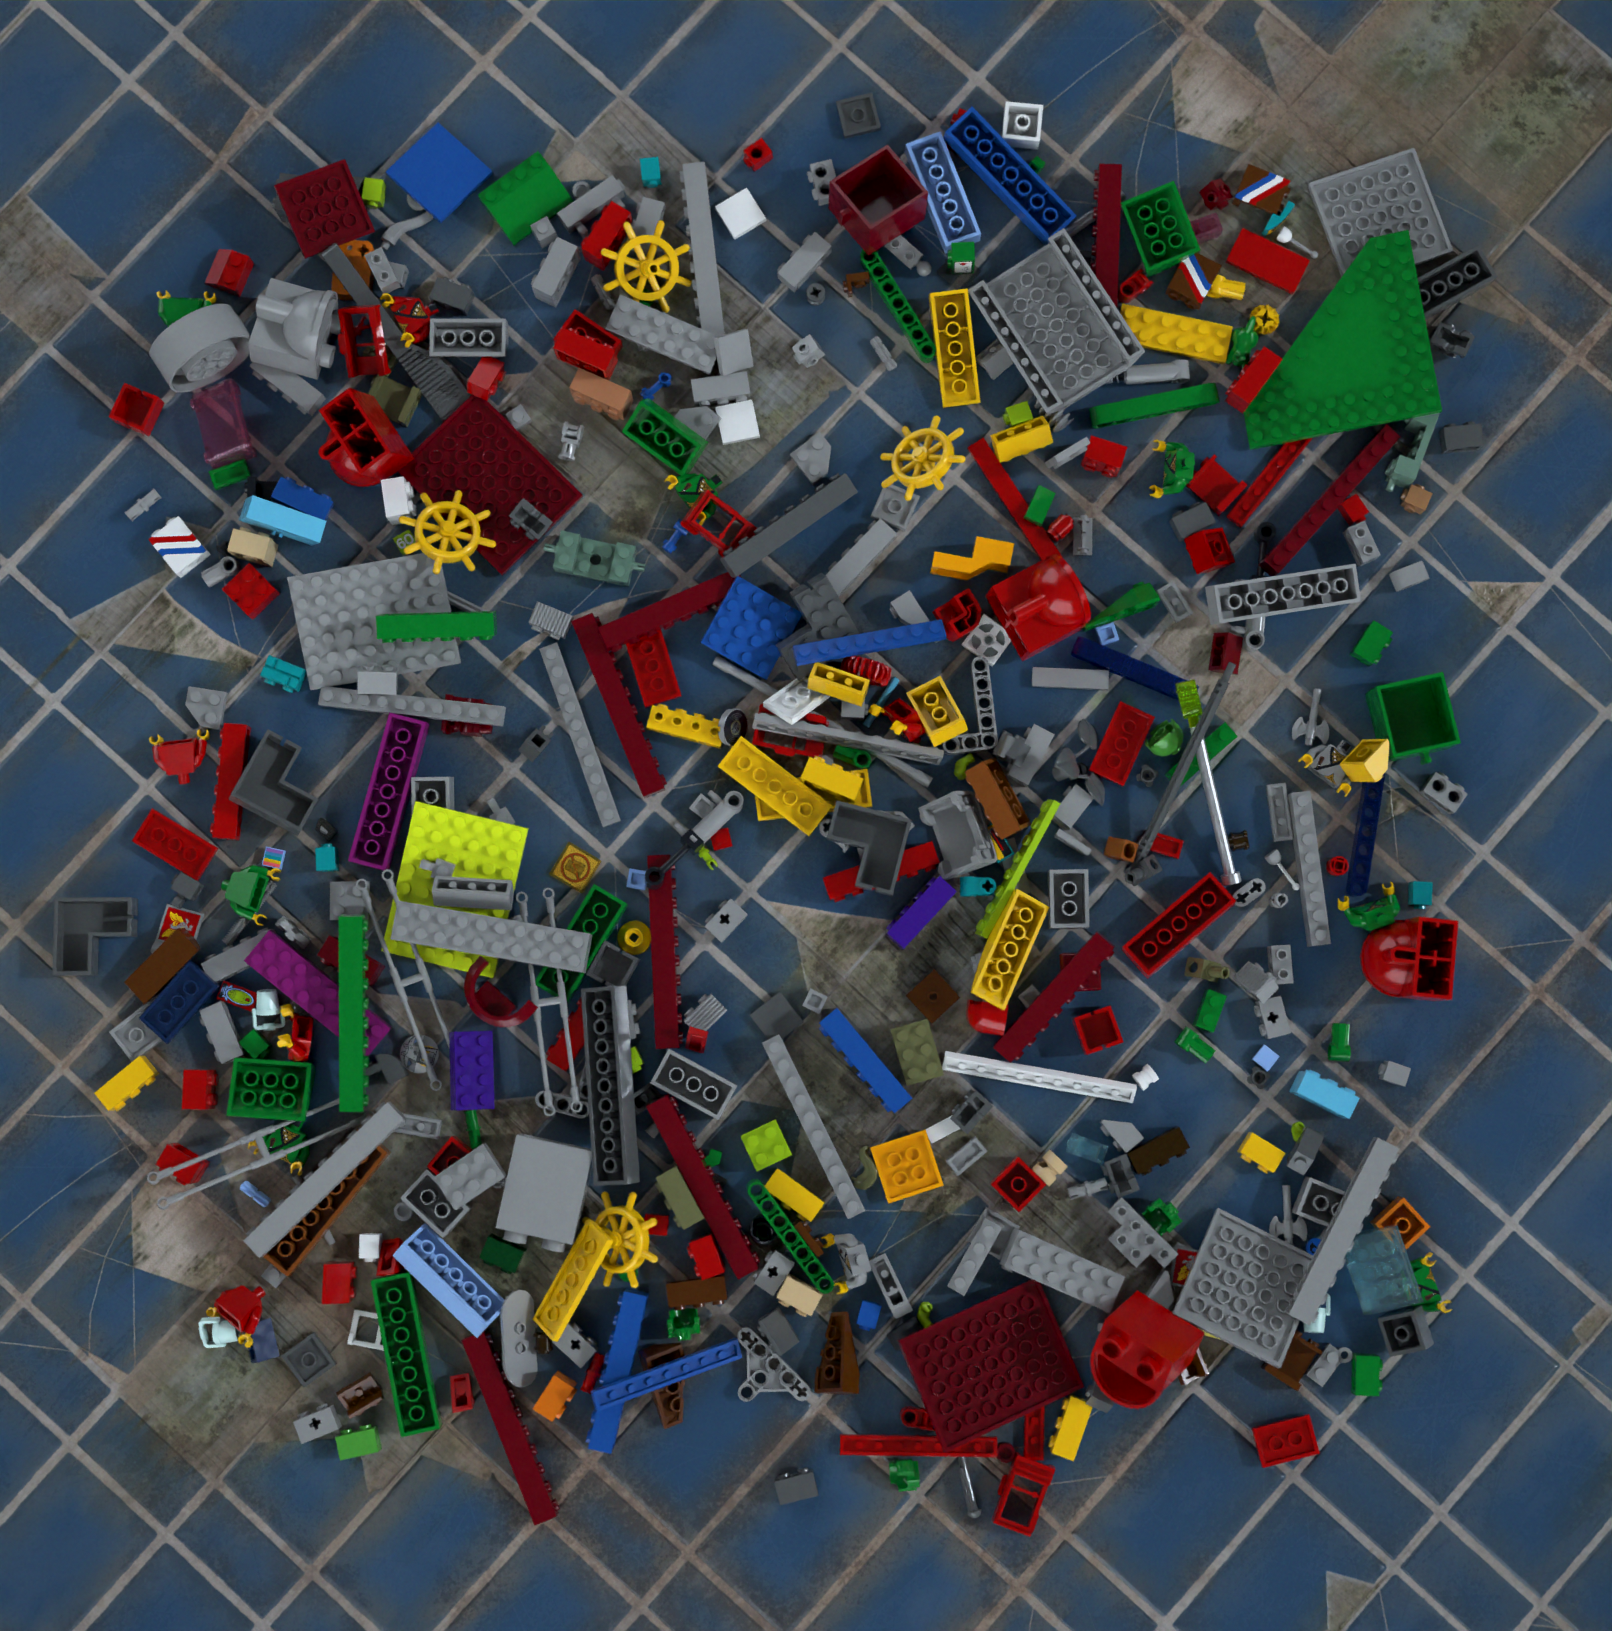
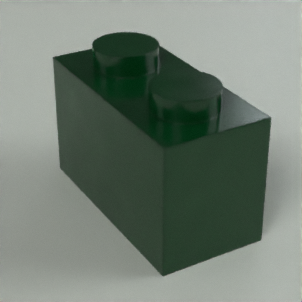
(502, 1254)

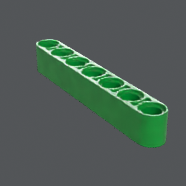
(899, 314)
(1154, 405)
(794, 1244)

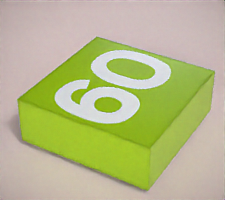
(404, 540)

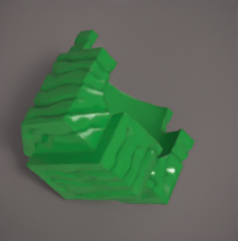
(1162, 1216)
(683, 1323)
(904, 1474)

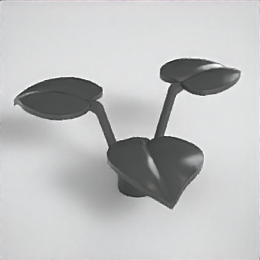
(1067, 766)

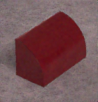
(1225, 649)

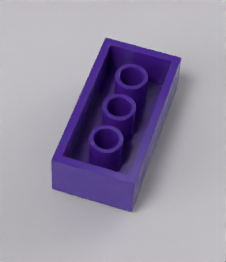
(921, 912)
(471, 1070)

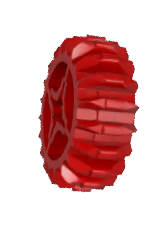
(867, 668)

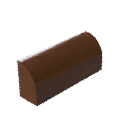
(162, 964)

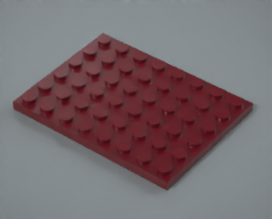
(495, 471)
(990, 1364)

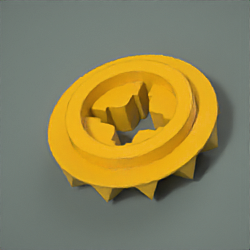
(1269, 326)

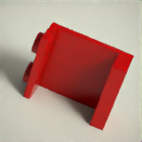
(1215, 485)

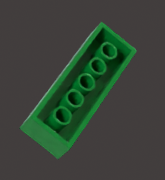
(436, 625)
(595, 916)

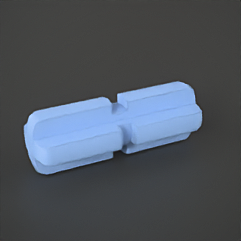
(258, 1196)

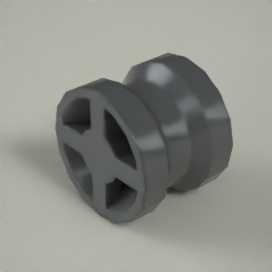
(815, 298)

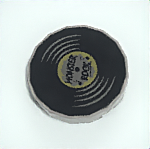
(732, 726)

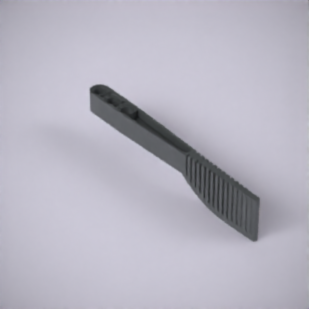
(429, 373)

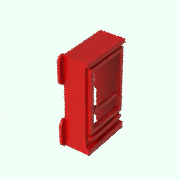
(347, 342)
(694, 528)
(812, 747)
(1030, 1470)

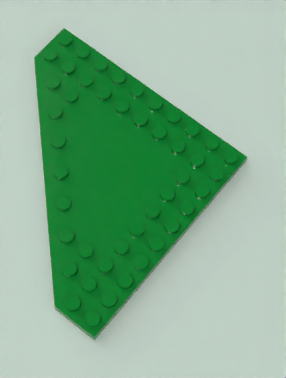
(1358, 357)

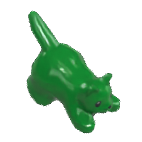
(1243, 340)

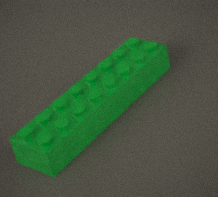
(406, 1354)

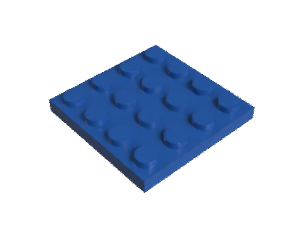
(750, 627)

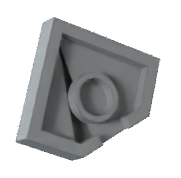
(699, 419)
(813, 458)
(207, 706)

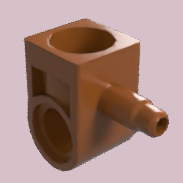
(1120, 849)

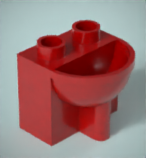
(361, 440)
(1041, 605)
(1412, 958)
(1142, 1351)

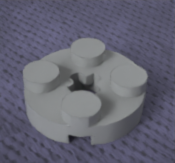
(293, 932)

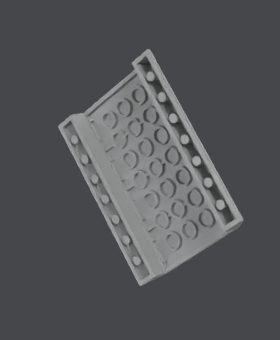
(1057, 324)

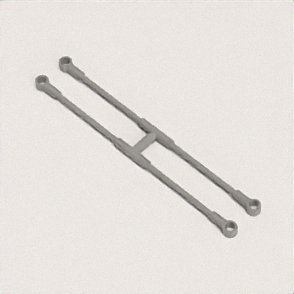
(400, 984)
(561, 1000)
(266, 1157)

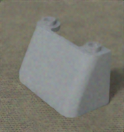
(960, 833)

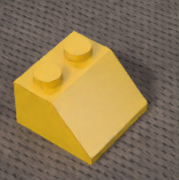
(1367, 761)

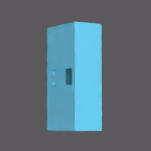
(282, 520)

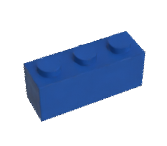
(302, 498)

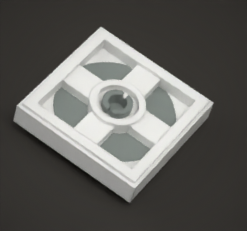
(987, 640)

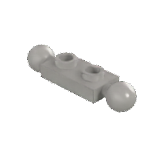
(908, 255)

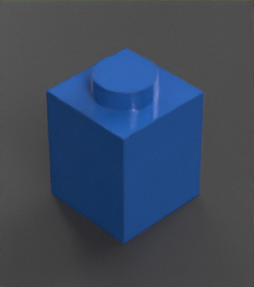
(868, 1315)

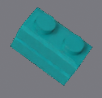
(283, 673)

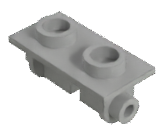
(1082, 535)

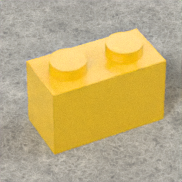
(1260, 1152)

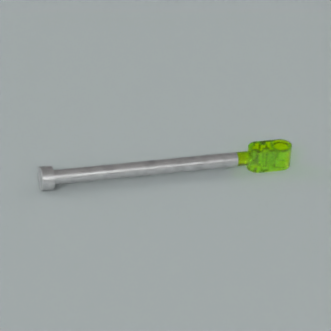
(1191, 709)

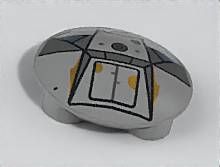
(412, 1057)

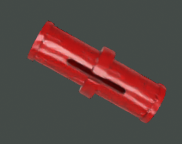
(593, 1373)

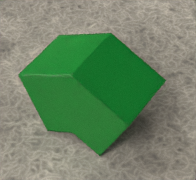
(1037, 164)
(713, 1158)

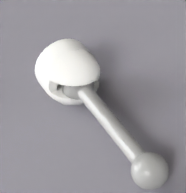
(1285, 236)

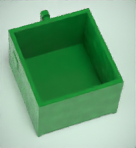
(1414, 717)

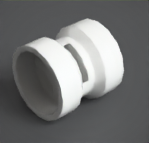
(1145, 1077)

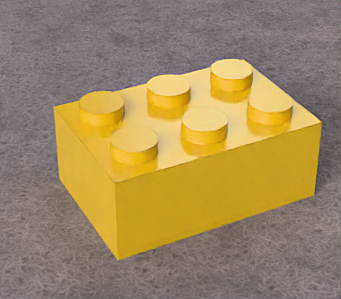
(937, 711)
(832, 779)

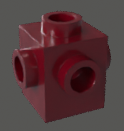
(1216, 195)

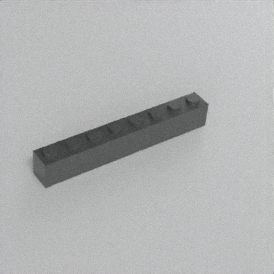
(788, 525)

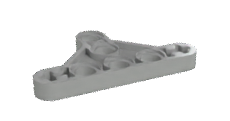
(759, 1363)

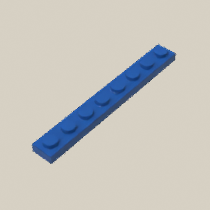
(869, 642)
(666, 1374)

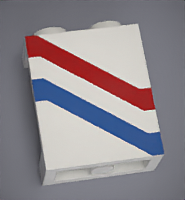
(178, 546)

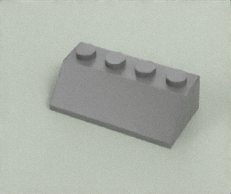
(468, 337)

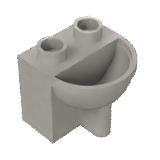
(295, 328)

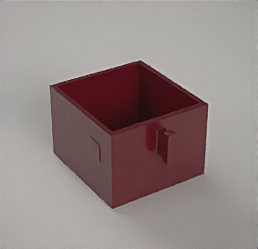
(877, 199)

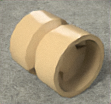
(1049, 1168)

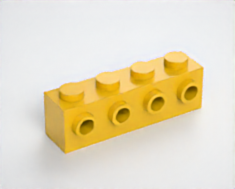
(684, 726)

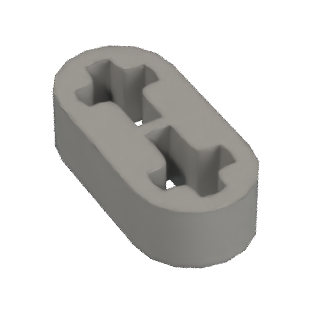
(1251, 896)

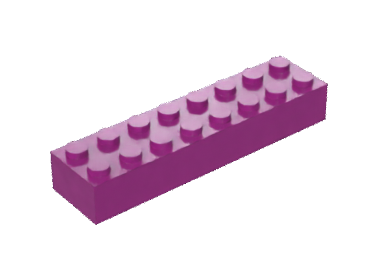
(388, 792)
(307, 985)

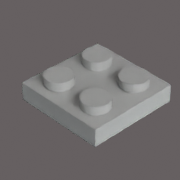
(347, 899)

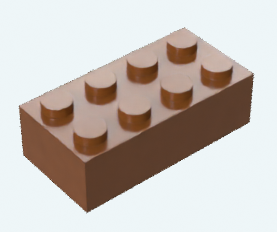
(997, 798)

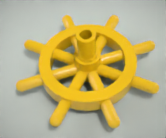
(647, 266)
(922, 458)
(447, 532)
(634, 1239)

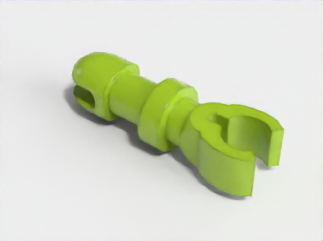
(704, 853)

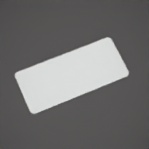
(941, 1129)

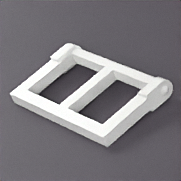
(351, 1340)

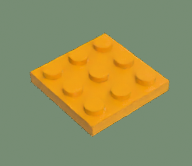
(906, 1166)

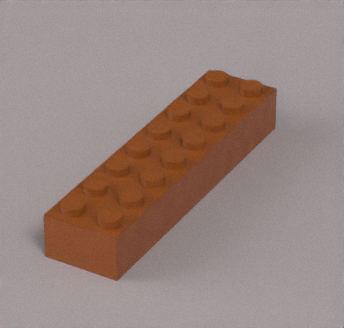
(302, 1239)

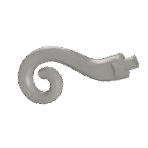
(394, 232)

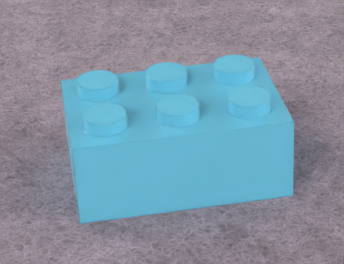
(1324, 1093)

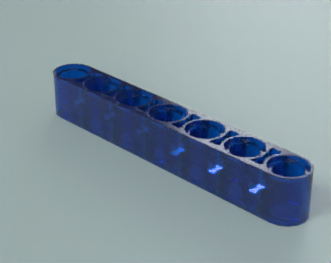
(1126, 667)
(1366, 841)

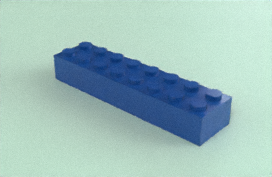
(1008, 175)
(619, 1366)

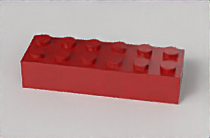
(1178, 925)

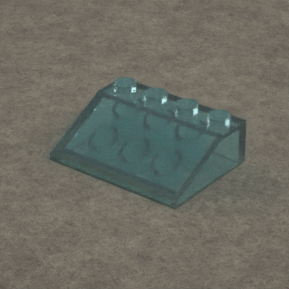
(1382, 1271)

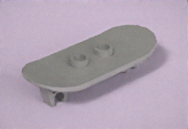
(518, 1338)

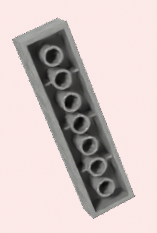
(1283, 594)

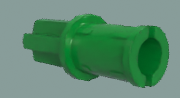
(473, 1129)

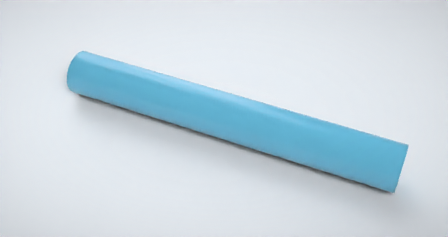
(882, 700)

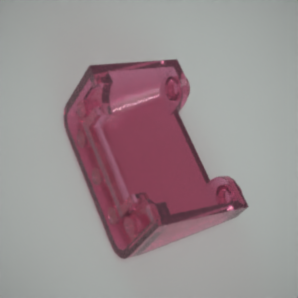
(222, 424)

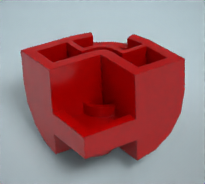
(959, 615)
(986, 1017)

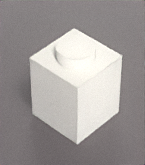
(370, 1246)

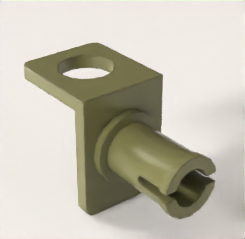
(1206, 970)

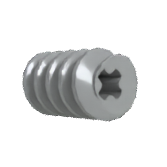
(1057, 418)

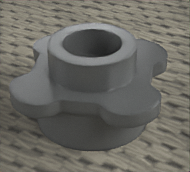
(1152, 775)
(1252, 1079)

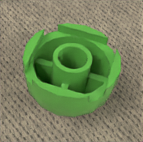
(1166, 739)

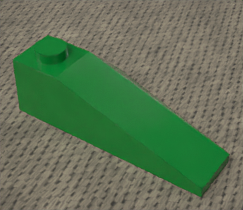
(1136, 600)

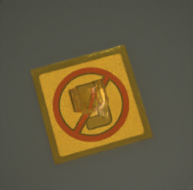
(575, 867)

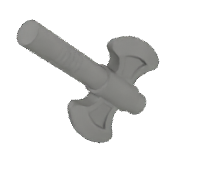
(1311, 729)
(1288, 1228)

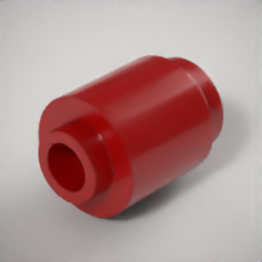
(1060, 527)

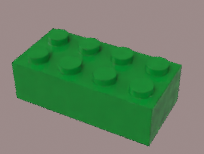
(665, 436)

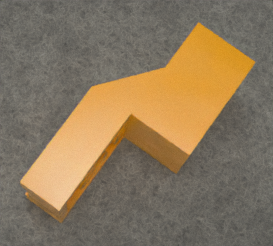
(986, 555)

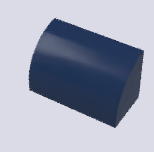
(264, 1342)

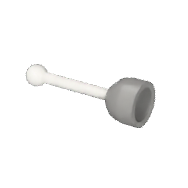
(1274, 858)

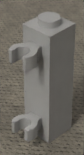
(590, 205)

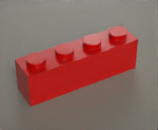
(558, 1053)

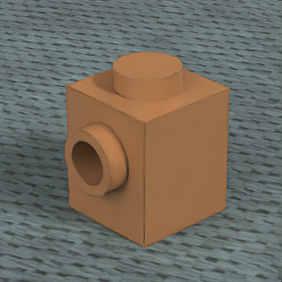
(1415, 498)

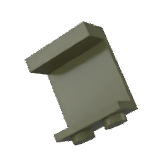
(395, 399)

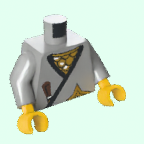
(1325, 763)
(853, 1259)

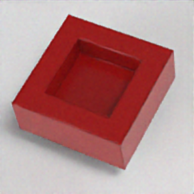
(721, 839)

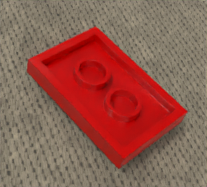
(1285, 1440)

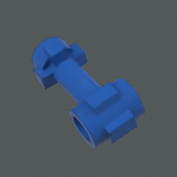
(664, 381)
(669, 546)

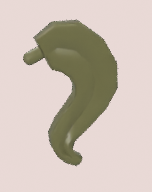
(870, 1172)

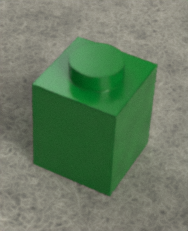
(256, 1044)

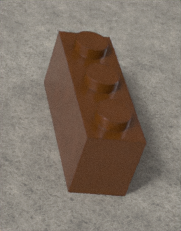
(696, 1292)

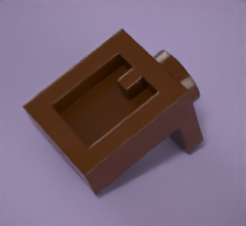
(858, 280)

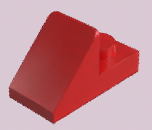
(387, 1263)
(461, 1393)

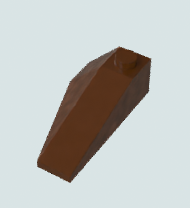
(839, 1364)
(667, 1399)

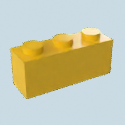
(1021, 439)
(838, 684)
(127, 1083)
(794, 1195)
(1070, 1427)

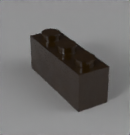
(1158, 1151)

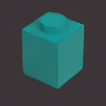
(650, 172)
(327, 858)
(1420, 894)

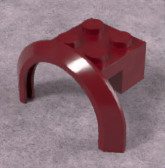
(491, 1003)

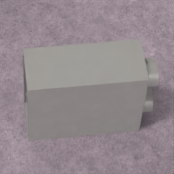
(545, 1191)

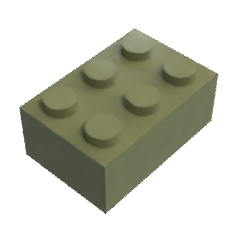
(916, 1052)
(679, 1198)

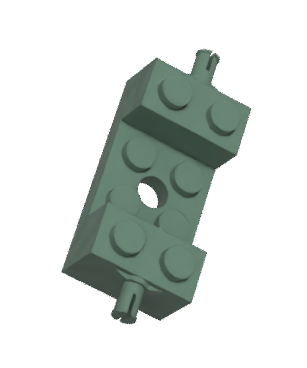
(1404, 469)
(575, 553)

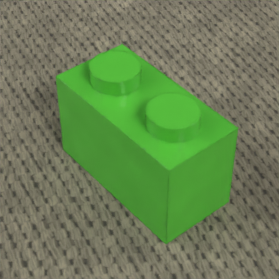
(358, 1442)

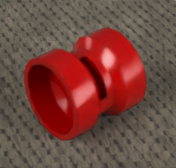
(1334, 868)

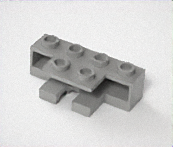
(1137, 1238)

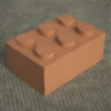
(601, 394)

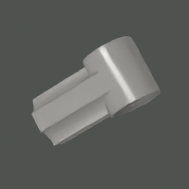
(219, 571)

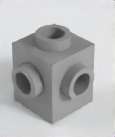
(807, 351)

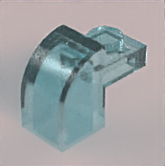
(1087, 1148)

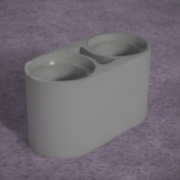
(1409, 576)

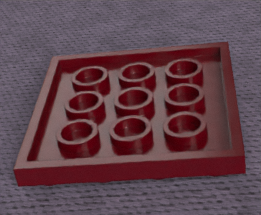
(324, 208)

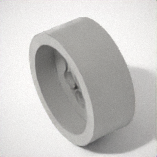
(201, 347)

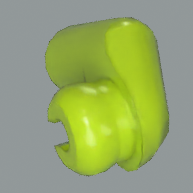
(961, 764)
(1297, 1130)
(923, 1314)

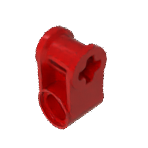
(1136, 284)
(920, 1418)

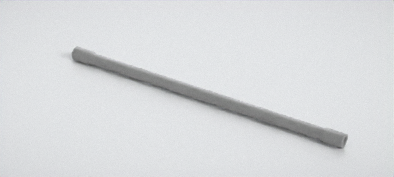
(728, 667)

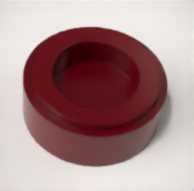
(1005, 1452)

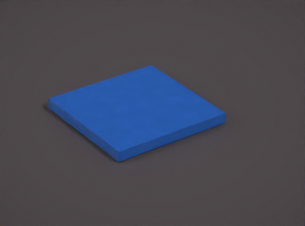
(439, 172)

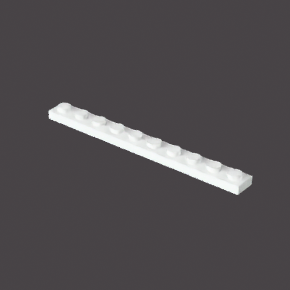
(1039, 1077)

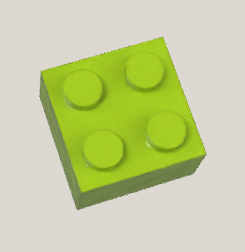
(766, 1145)

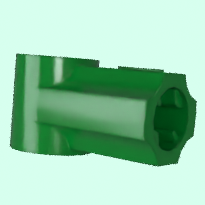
(851, 756)
(1190, 1042)
(1339, 1047)

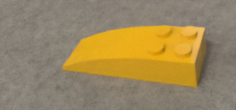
(954, 347)
(1008, 948)

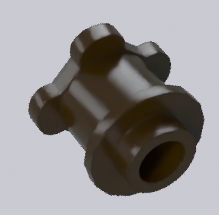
(1238, 840)
(543, 1343)

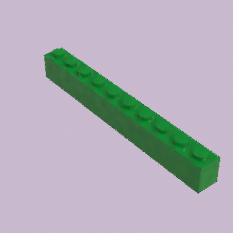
(352, 1013)

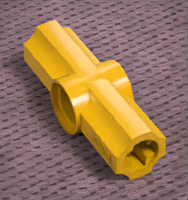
(1226, 288)

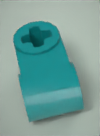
(972, 886)

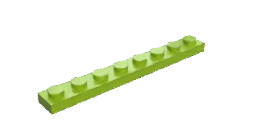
(1016, 870)

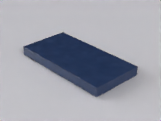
(179, 1002)

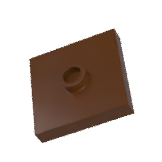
(932, 996)

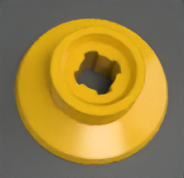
(641, 943)

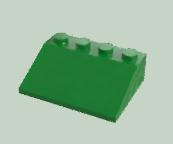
(525, 197)
(1160, 228)
(270, 1089)

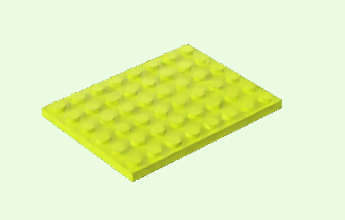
(479, 850)

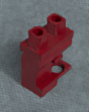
(466, 729)

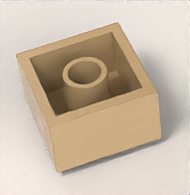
(252, 547)
(799, 1295)

